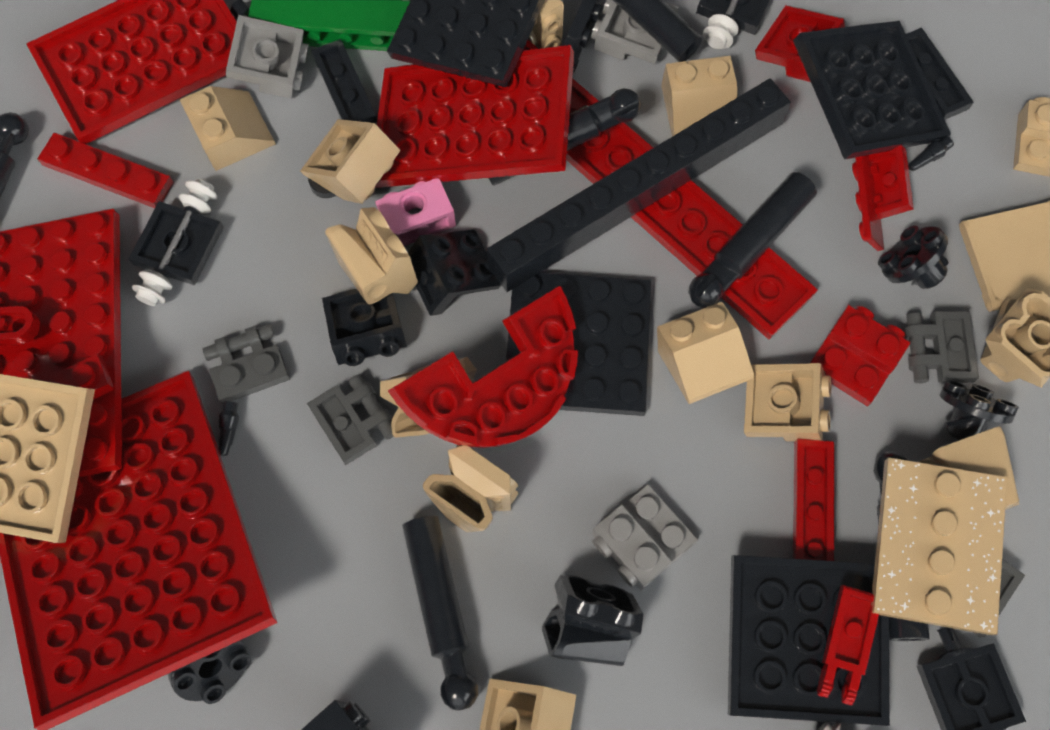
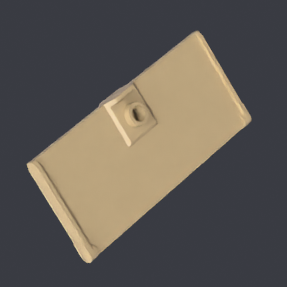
(1009, 252)

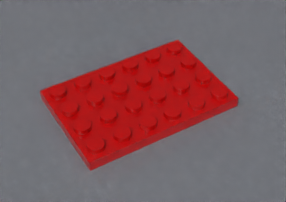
(133, 59)
(477, 129)

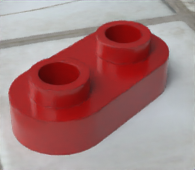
(17, 325)

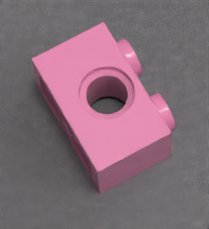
(435, 212)

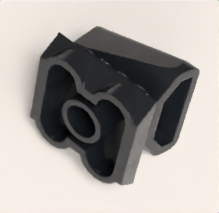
(592, 622)

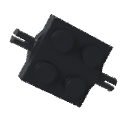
(970, 687)

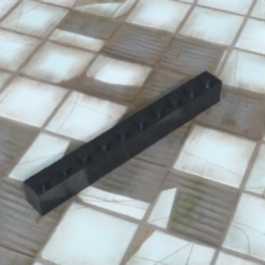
(636, 185)

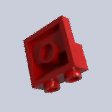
(778, 44)
(861, 353)

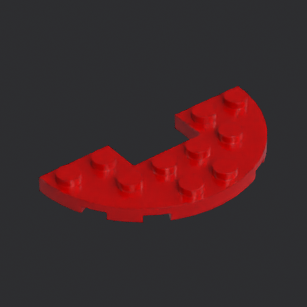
(509, 399)

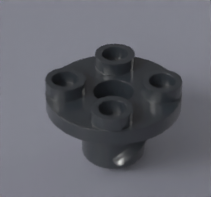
(917, 257)
(974, 409)
(211, 675)

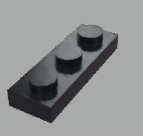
(942, 81)
(343, 83)

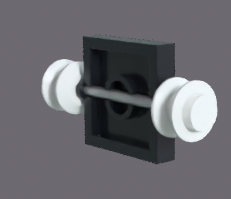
(728, 17)
(176, 242)

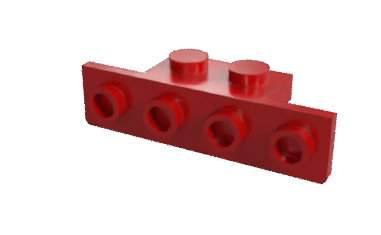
(882, 191)

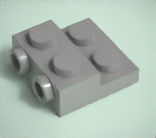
(622, 35)
(267, 56)
(642, 538)

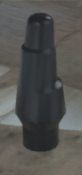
(931, 153)
(227, 423)

